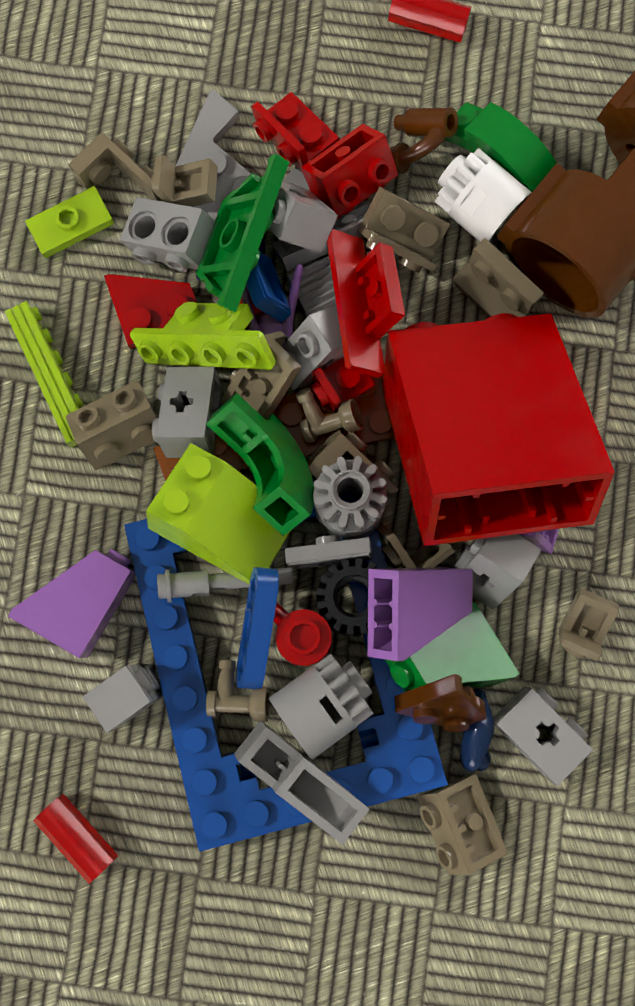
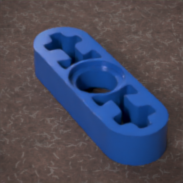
(257, 628)

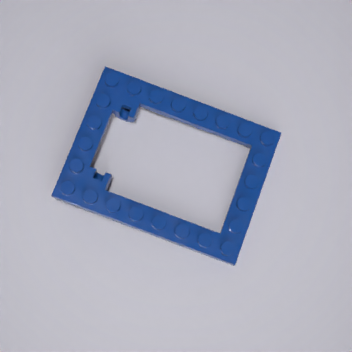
(218, 800)

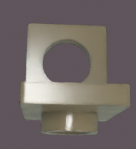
(399, 557)

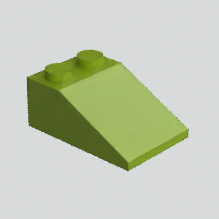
(211, 514)

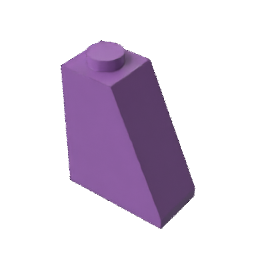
(78, 602)
(414, 607)

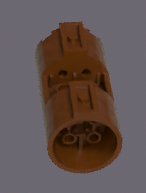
(579, 228)

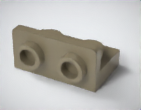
(405, 227)
(496, 283)
(263, 387)
(462, 826)

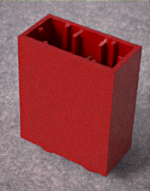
(493, 429)

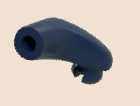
(477, 740)

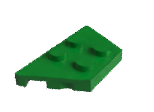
(238, 233)

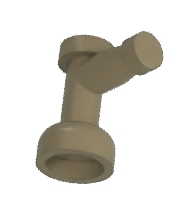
(348, 417)
(225, 701)

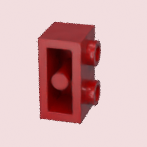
(351, 169)

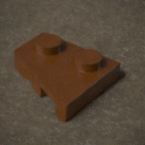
(442, 703)

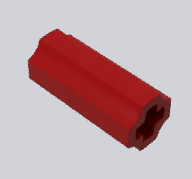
(435, 17)
(75, 838)

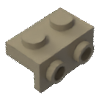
(113, 425)

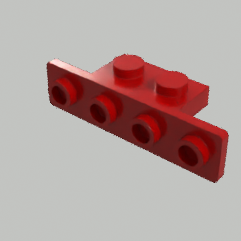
(365, 298)

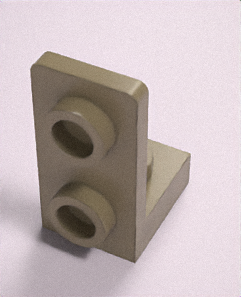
(98, 158)
(336, 445)

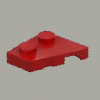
(146, 301)

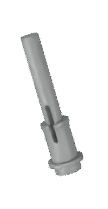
(200, 583)

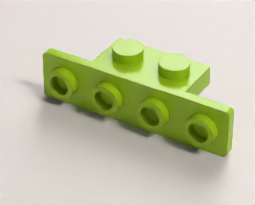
(207, 338)

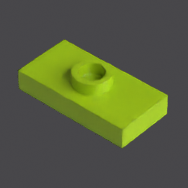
(69, 222)

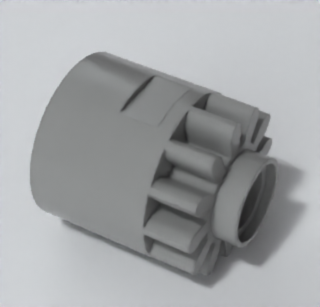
(350, 519)
(323, 704)

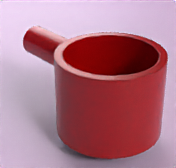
(302, 636)

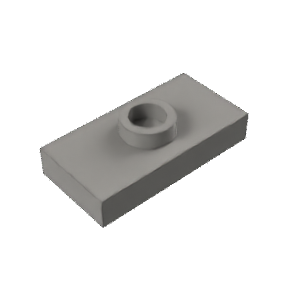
(328, 551)

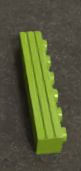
(45, 365)

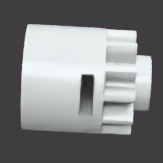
(480, 194)

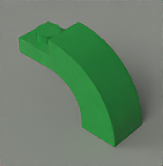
(505, 141)
(274, 459)

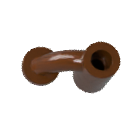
(430, 123)

